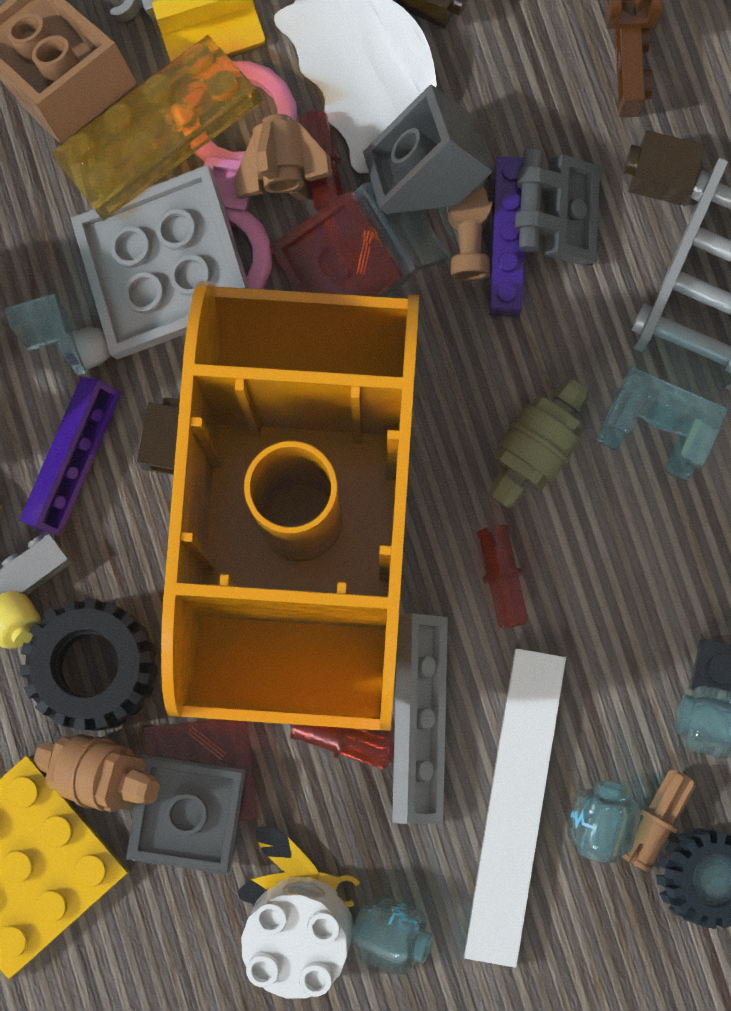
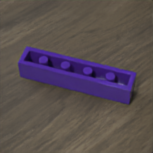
(506, 258)
(70, 456)

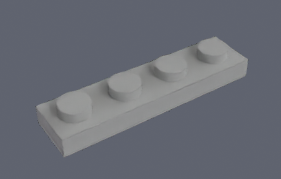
(420, 719)

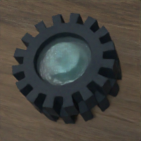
(699, 878)

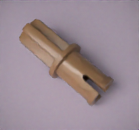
(660, 819)

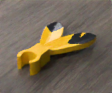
(291, 861)

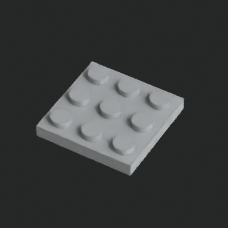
(153, 256)

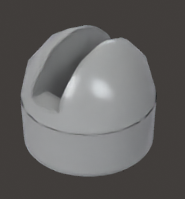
(91, 346)

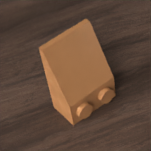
(59, 64)

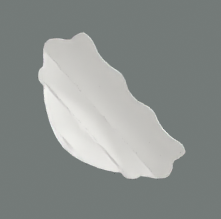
(363, 59)

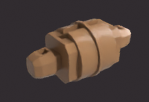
(96, 773)

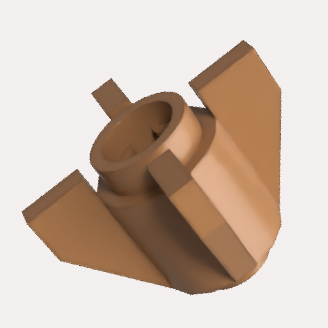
(282, 158)

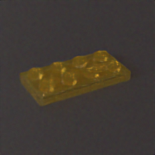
(156, 127)

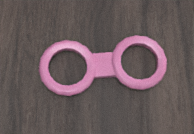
(226, 164)

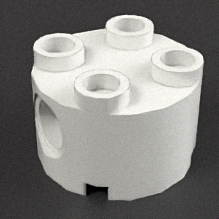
(297, 938)

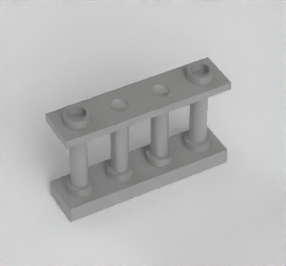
(649, 318)

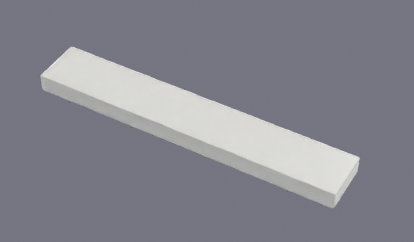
(515, 808)

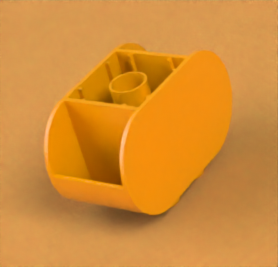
(289, 507)

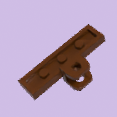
(632, 38)

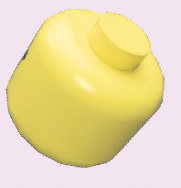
(16, 619)

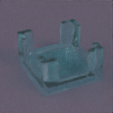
(667, 409)

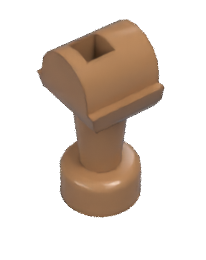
(469, 219)

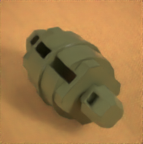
(539, 443)

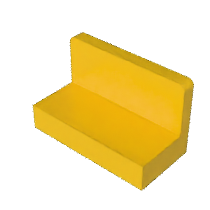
(228, 22)

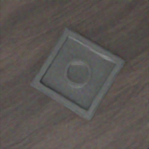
(192, 818)

